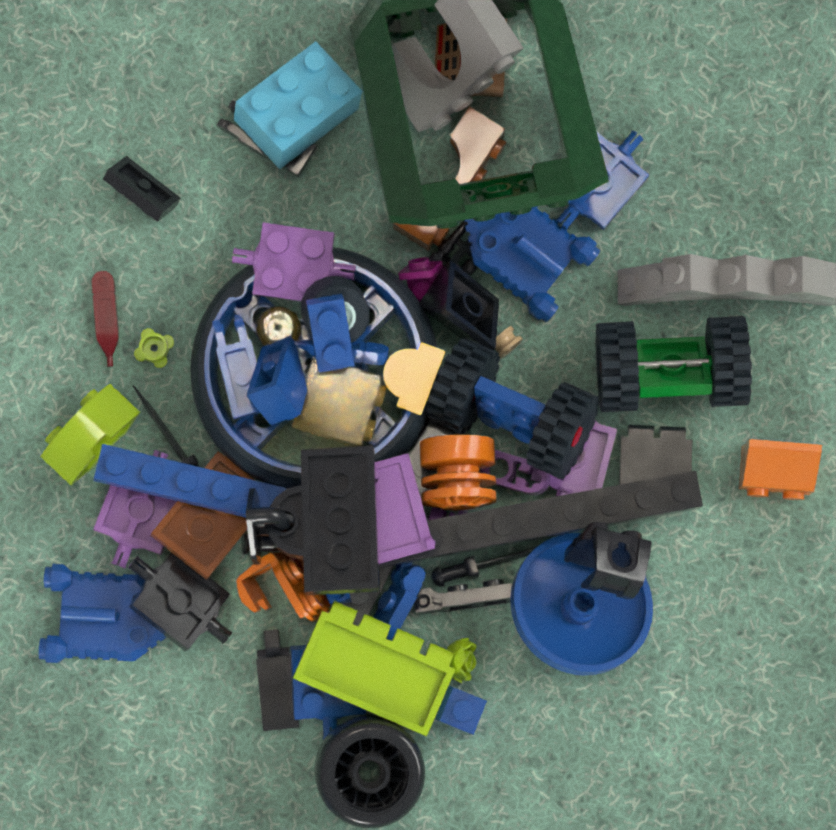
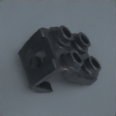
(617, 558)

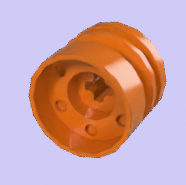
(458, 478)

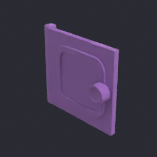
(399, 511)

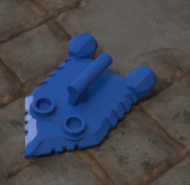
(527, 255)
(97, 617)

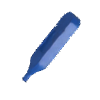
(364, 352)

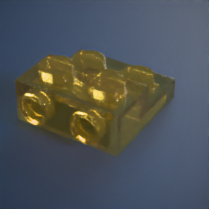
(341, 404)

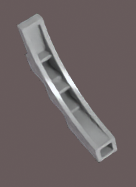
(738, 277)

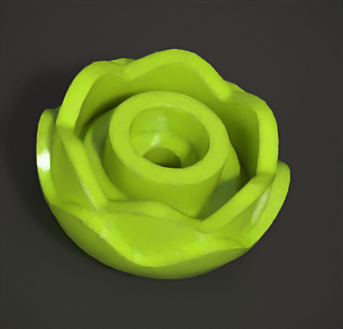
(463, 659)

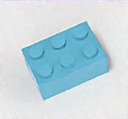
(297, 105)

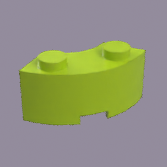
(100, 421)

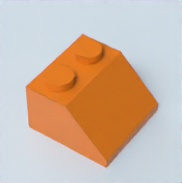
(779, 468)

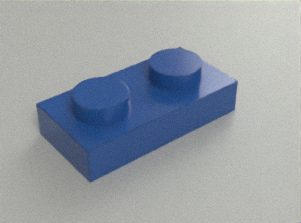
(330, 333)

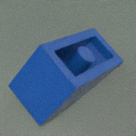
(278, 382)
(460, 710)

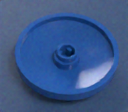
(571, 625)

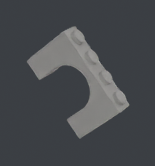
(485, 49)

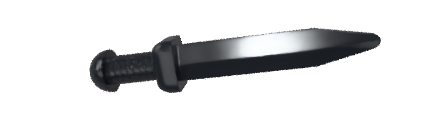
(192, 460)
(470, 568)

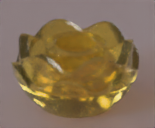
(277, 316)

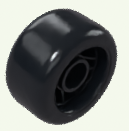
(386, 795)

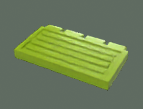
(376, 672)

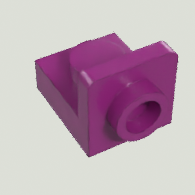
(420, 275)

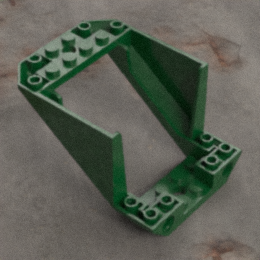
(448, 201)

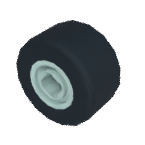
(355, 303)

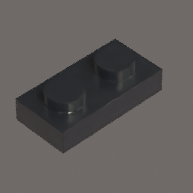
(141, 188)

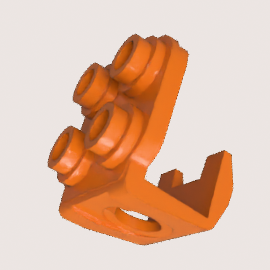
(291, 578)

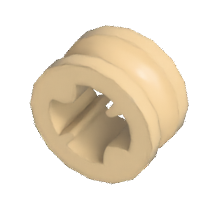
(506, 342)

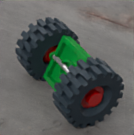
(673, 365)

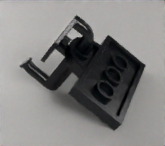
(323, 521)

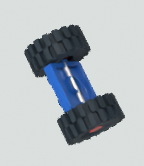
(469, 392)

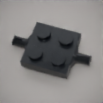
(179, 601)

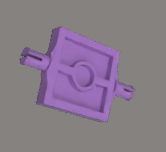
(291, 261)
(590, 466)
(131, 518)

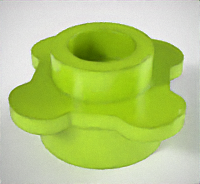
(150, 338)

